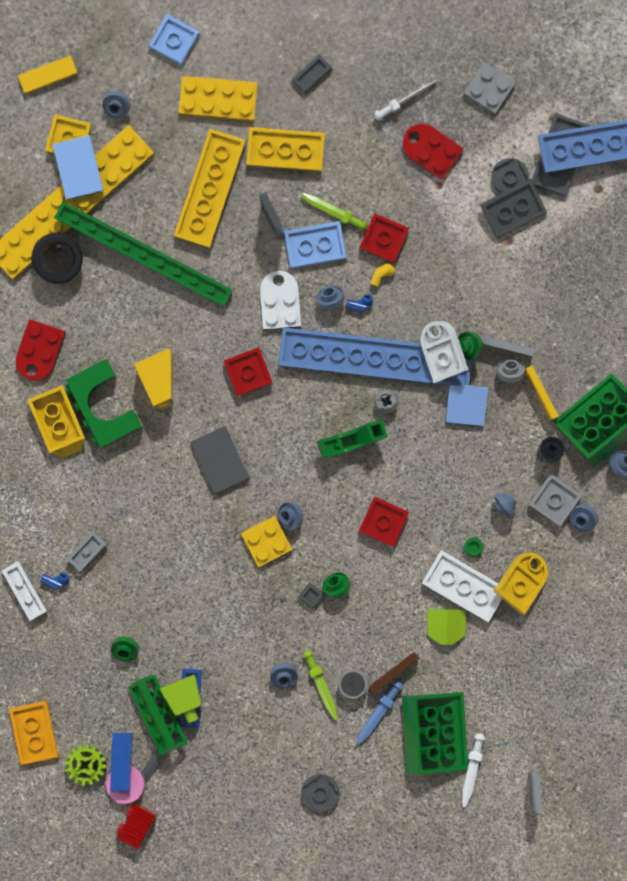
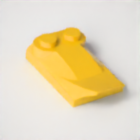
(57, 422)

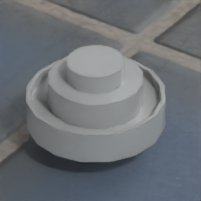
(510, 371)

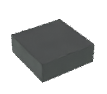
(311, 595)

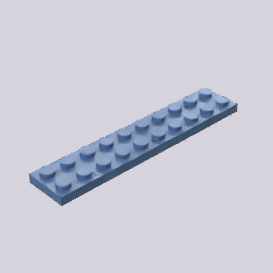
(359, 356)

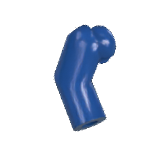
(361, 305)
(56, 582)

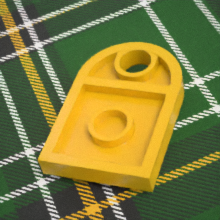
(521, 582)

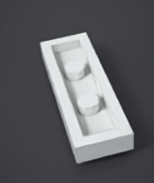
(24, 591)

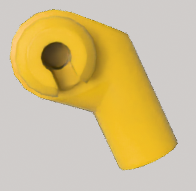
(380, 272)

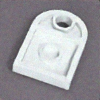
(280, 303)
(442, 351)

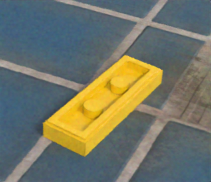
(47, 74)
(541, 393)

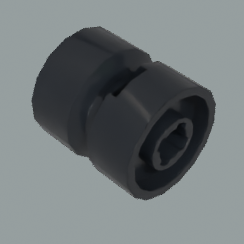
(550, 449)

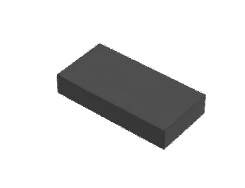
(311, 74)

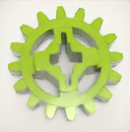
(91, 771)

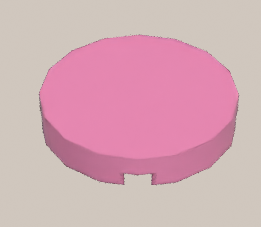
(137, 788)

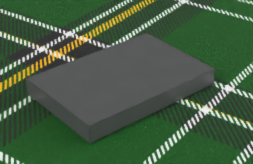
(513, 208)
(271, 215)
(219, 460)

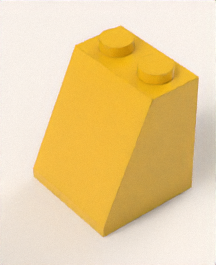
(158, 378)

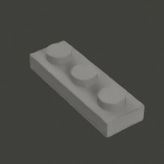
(506, 345)

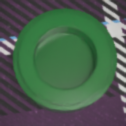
(473, 547)

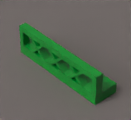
(153, 715)

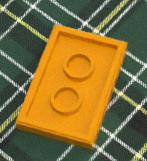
(34, 733)

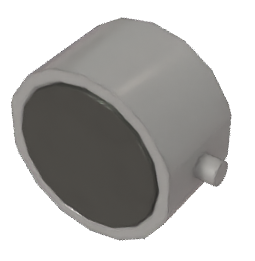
(352, 684)

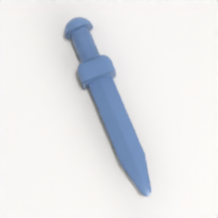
(386, 702)

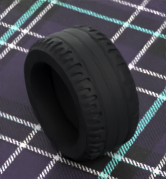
(57, 278)

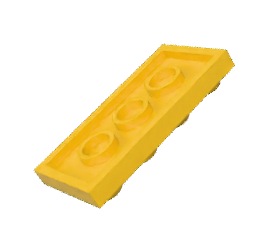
(218, 98)
(285, 149)

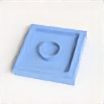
(174, 39)
(466, 404)

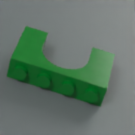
(81, 387)

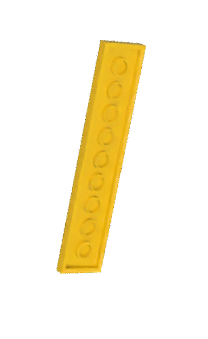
(115, 164)

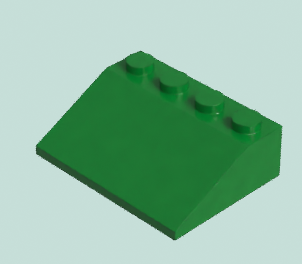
(597, 421)
(435, 733)

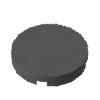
(508, 174)
(320, 793)

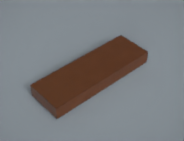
(393, 672)

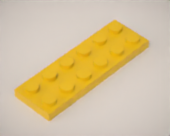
(209, 188)

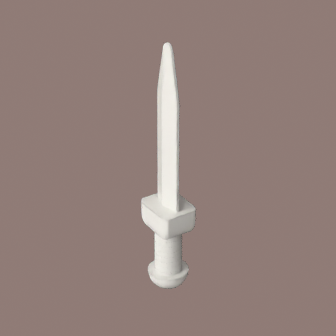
(394, 106)
(474, 756)

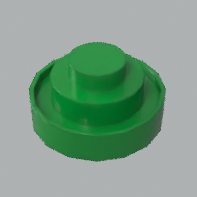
(470, 344)
(336, 585)
(125, 649)

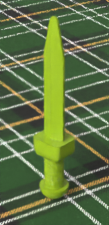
(345, 216)
(316, 673)

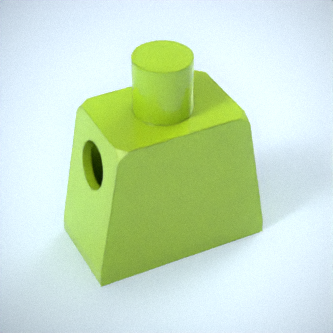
(183, 697)

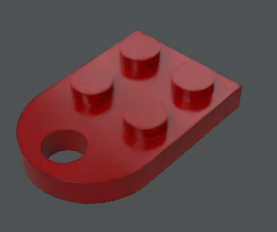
(432, 150)
(39, 348)

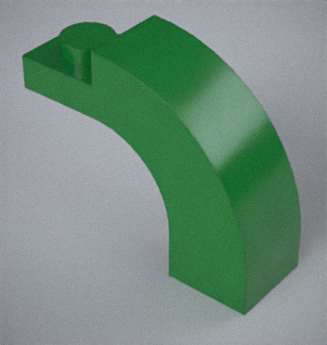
(352, 440)

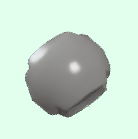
(379, 404)

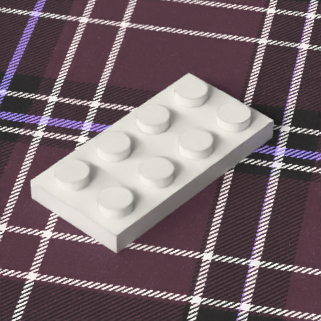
(463, 586)

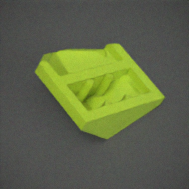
(446, 625)

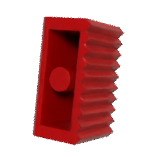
(136, 825)

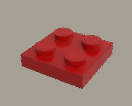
(384, 238)
(248, 371)
(383, 521)

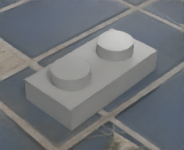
(86, 551)

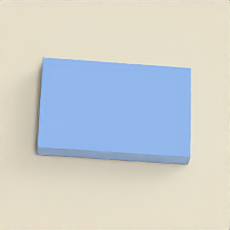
(78, 167)
(315, 245)

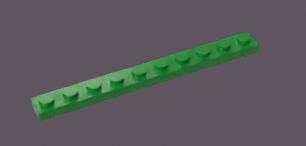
(143, 254)

